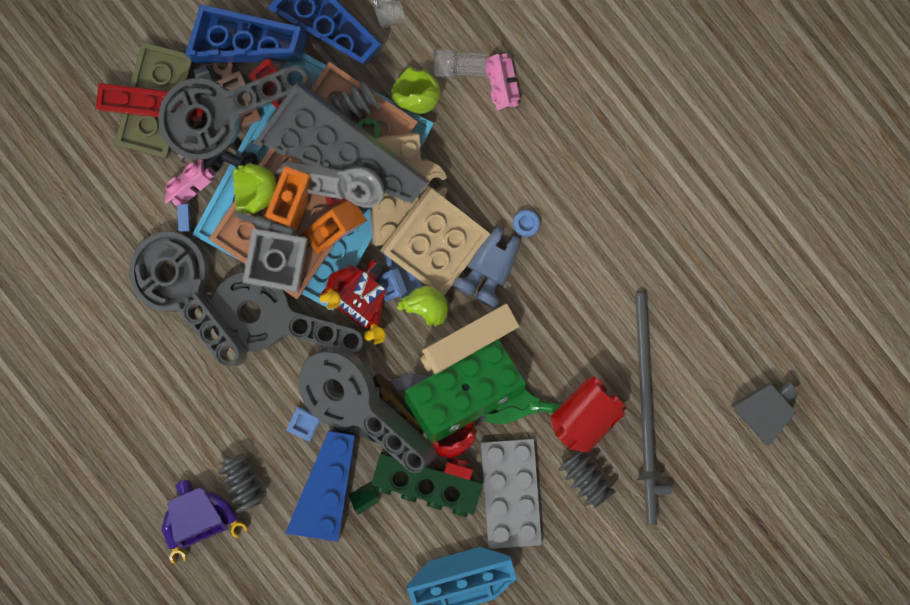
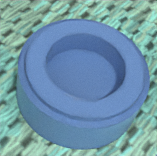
(526, 223)

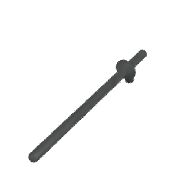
(649, 474)

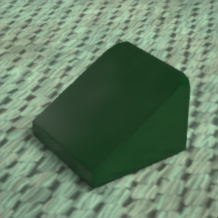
(364, 498)

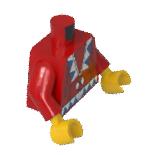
(358, 297)

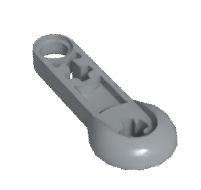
(341, 183)

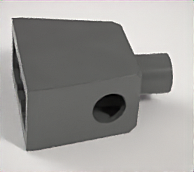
(767, 410)

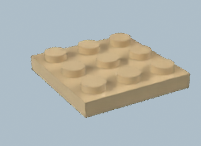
(435, 241)

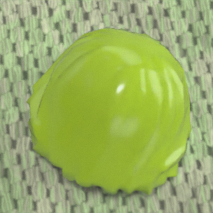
(416, 91)
(253, 188)
(428, 303)

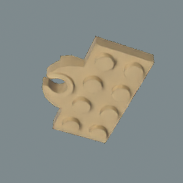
(391, 210)

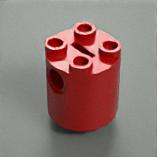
(586, 416)

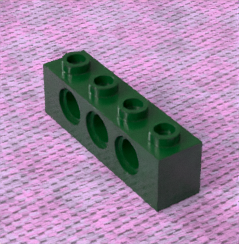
(468, 489)

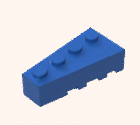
(333, 24)
(238, 37)
(325, 493)

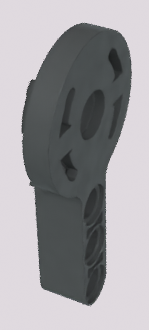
(221, 110)
(184, 289)
(275, 319)
(358, 408)

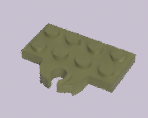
(157, 70)

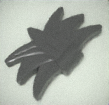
(266, 223)

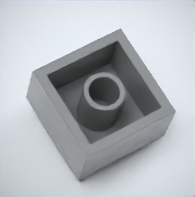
(275, 260)

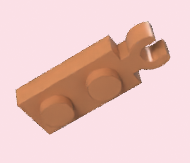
(235, 80)

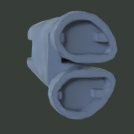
(493, 264)

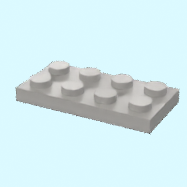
(511, 493)

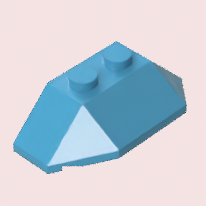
(462, 578)

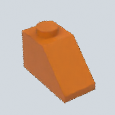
(289, 198)
(334, 226)

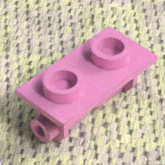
(503, 93)
(181, 189)

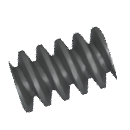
(356, 102)
(587, 479)
(241, 482)

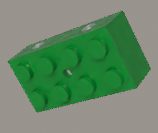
(445, 407)

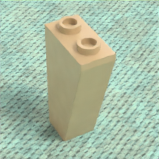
(469, 339)

